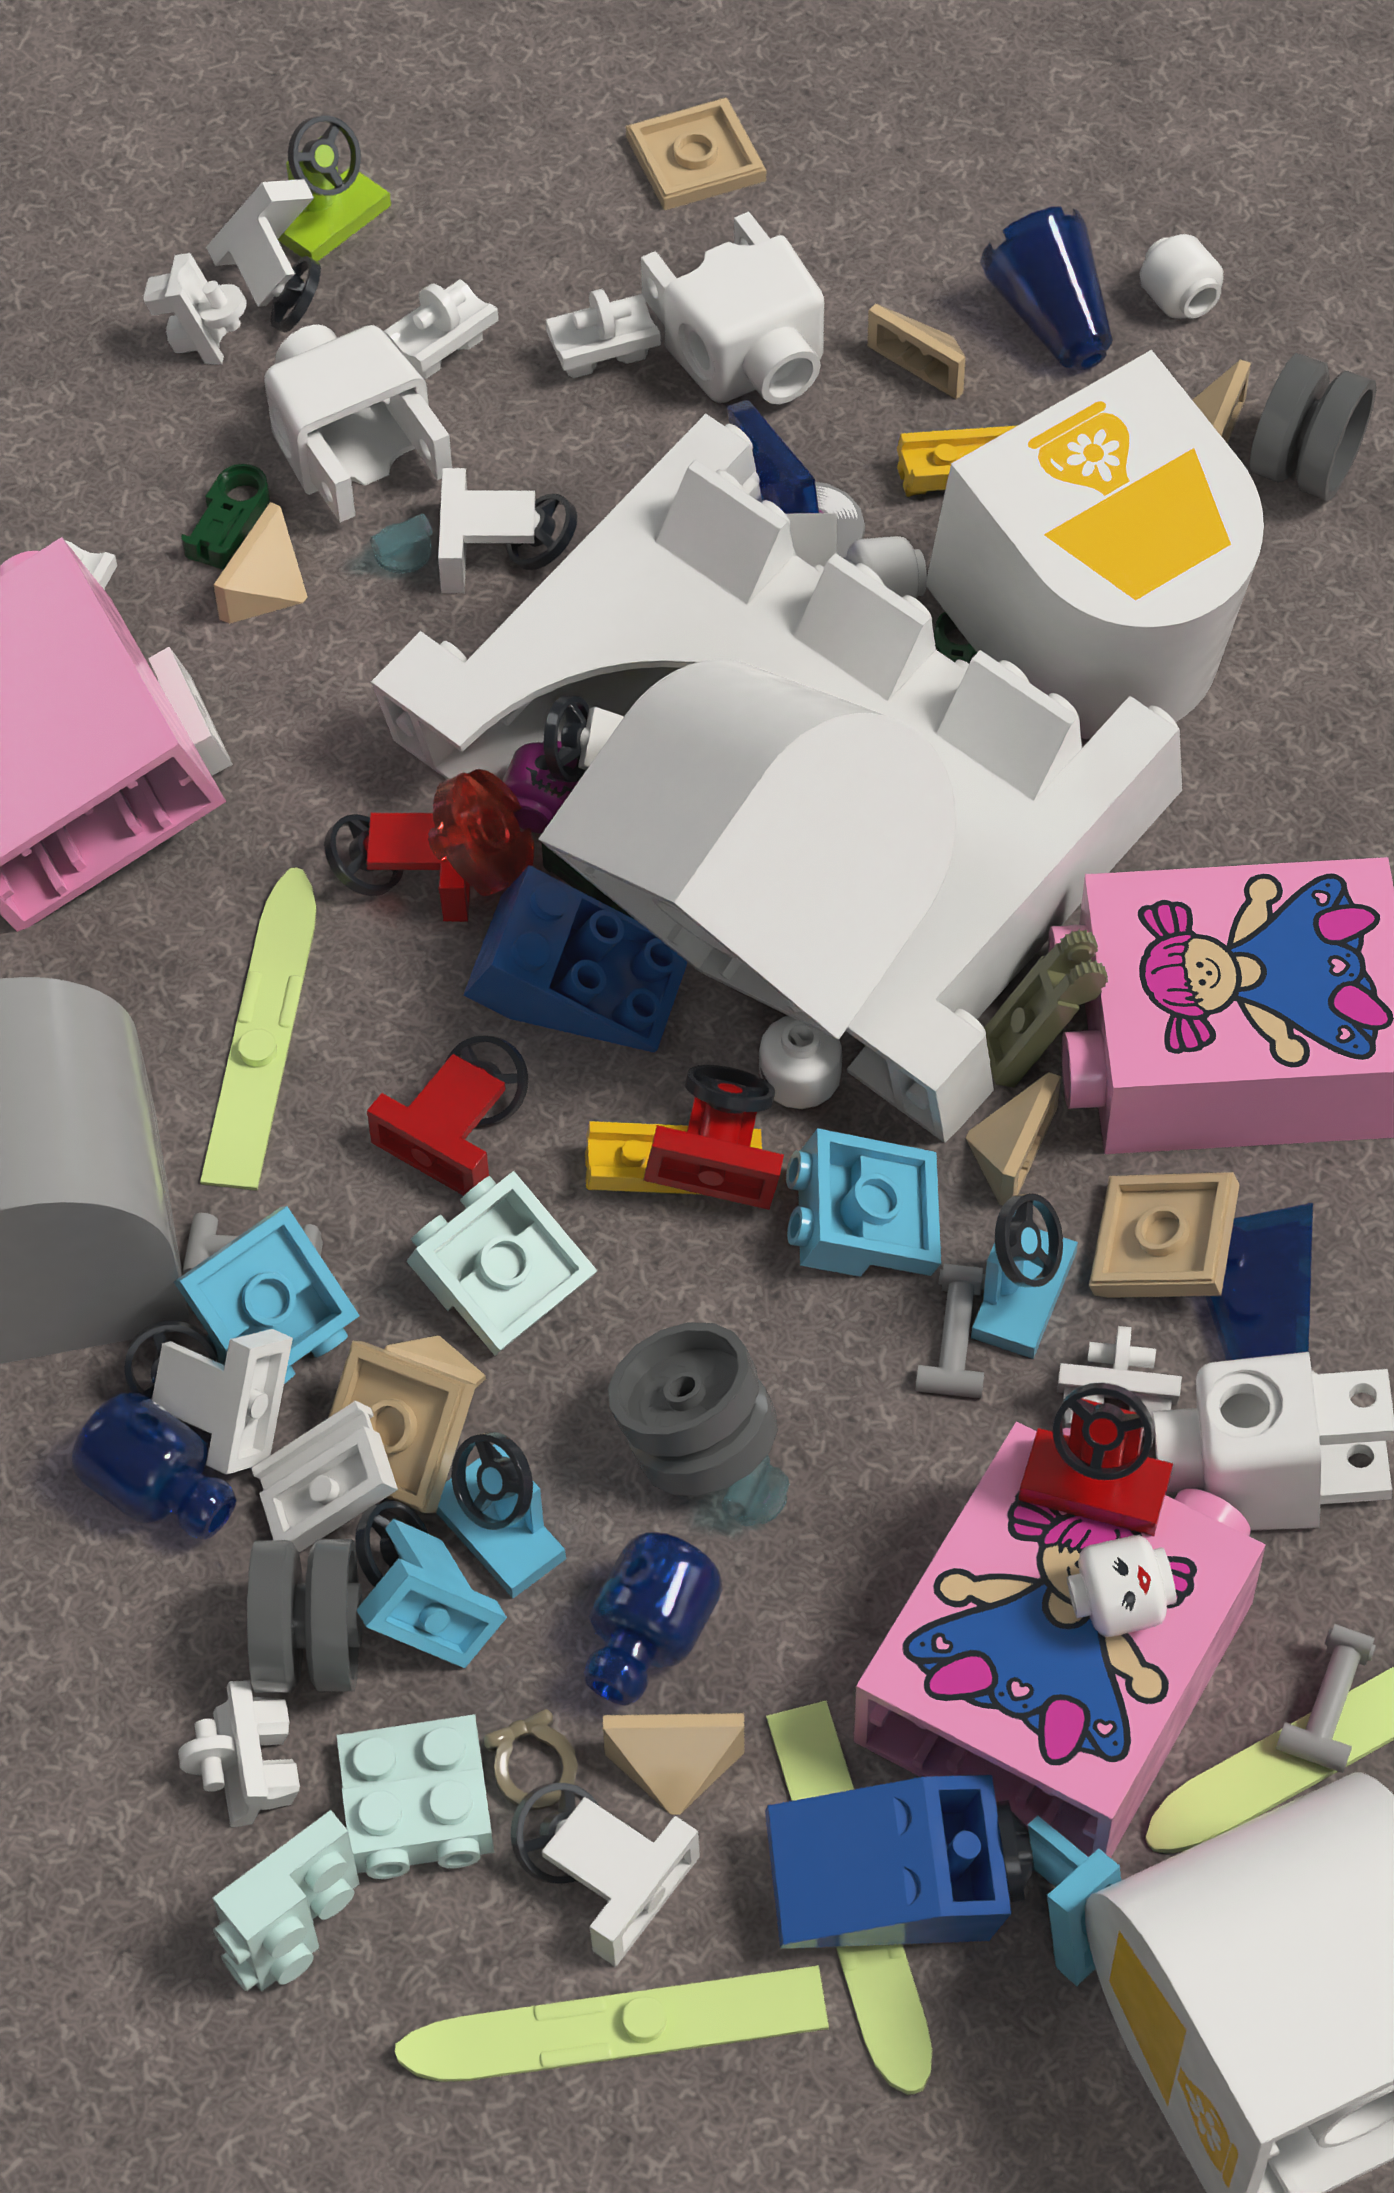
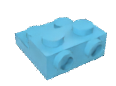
(864, 1205)
(269, 1282)

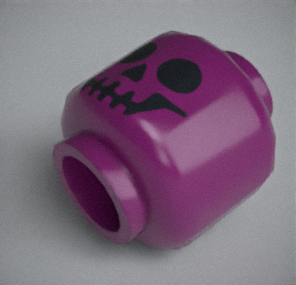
(536, 787)

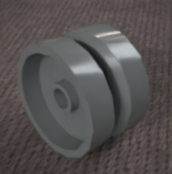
(1312, 426)
(693, 1408)
(298, 1616)

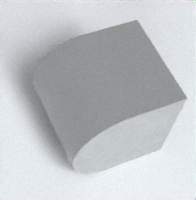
(80, 1176)

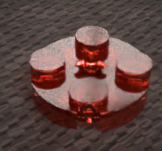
(480, 831)

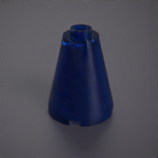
(1053, 284)

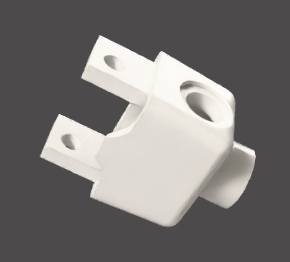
(742, 316)
(349, 411)
(1279, 1439)

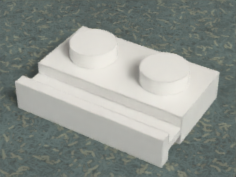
(325, 1477)

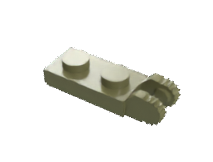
(1043, 1006)

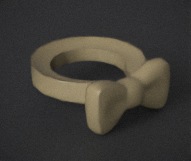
(539, 1727)

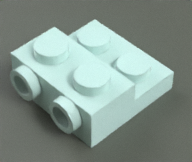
(499, 1261)
(415, 1796)
(271, 1907)

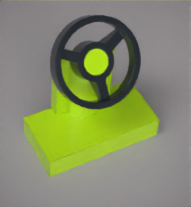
(340, 201)

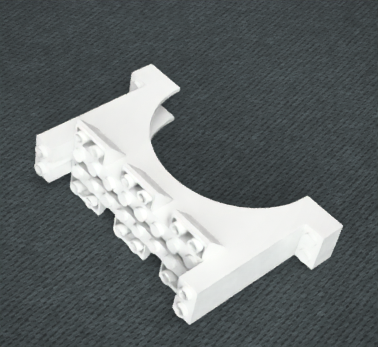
(711, 573)

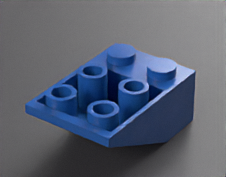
(575, 965)
(889, 1864)

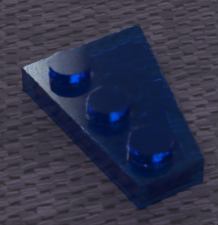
(780, 472)
(1266, 1285)

